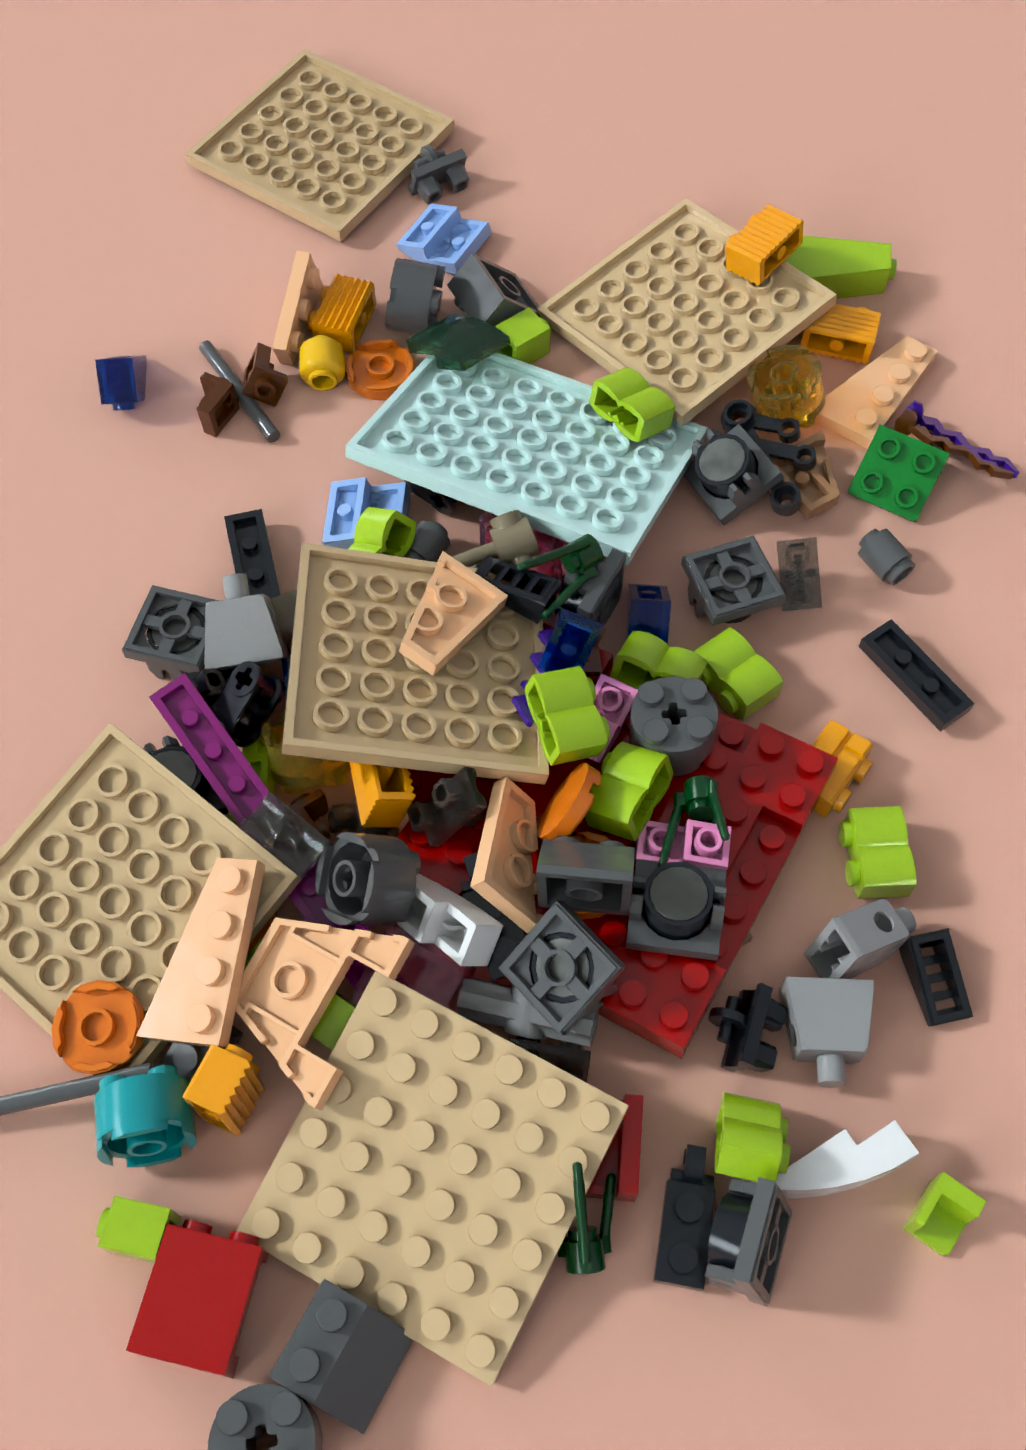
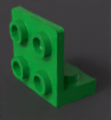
(898, 473)

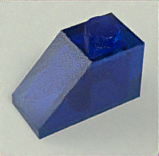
(122, 380)
(648, 610)
(569, 641)

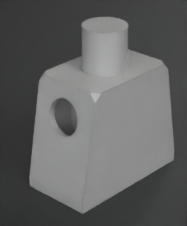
(242, 628)
(868, 932)
(828, 1023)

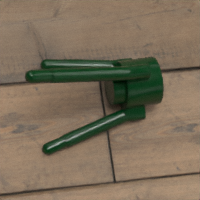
(576, 556)
(701, 803)
(584, 1247)

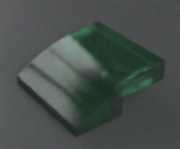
(458, 342)

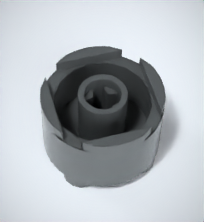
(414, 295)
(675, 719)
(367, 879)
(266, 1406)

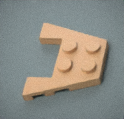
(294, 982)

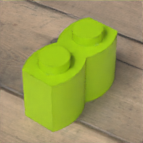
(632, 404)
(384, 532)
(650, 658)
(738, 674)
(566, 715)
(629, 790)
(878, 852)
(750, 1138)

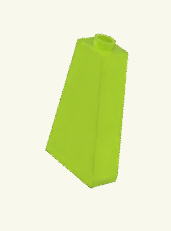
(845, 265)

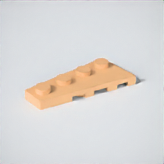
(876, 391)
(207, 968)

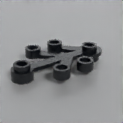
(753, 421)

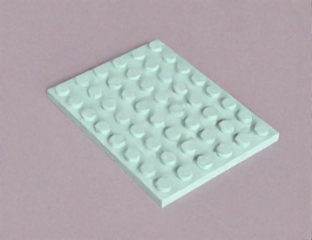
(526, 443)

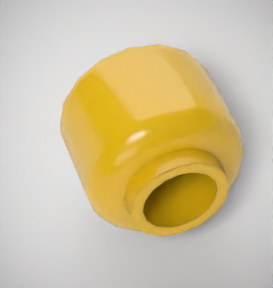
(321, 362)

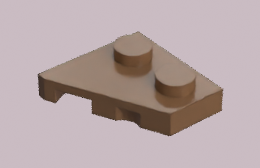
(817, 486)

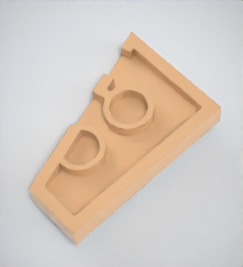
(299, 301)
(449, 614)
(505, 852)

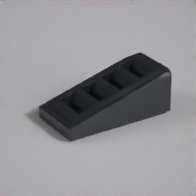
(535, 591)
(946, 957)

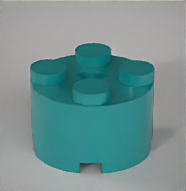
(143, 1117)

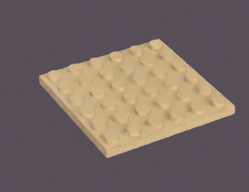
(320, 144)
(679, 313)
(372, 705)
(111, 878)
(434, 1175)

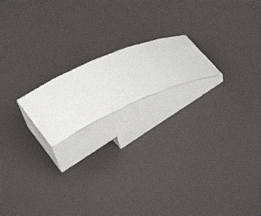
(451, 924)
(844, 1165)

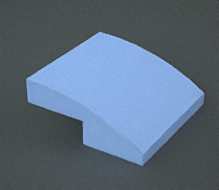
(444, 237)
(351, 498)

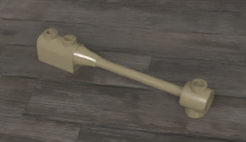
(511, 542)

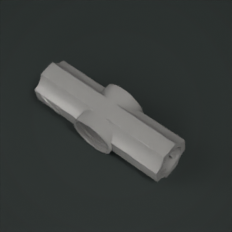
(508, 1008)

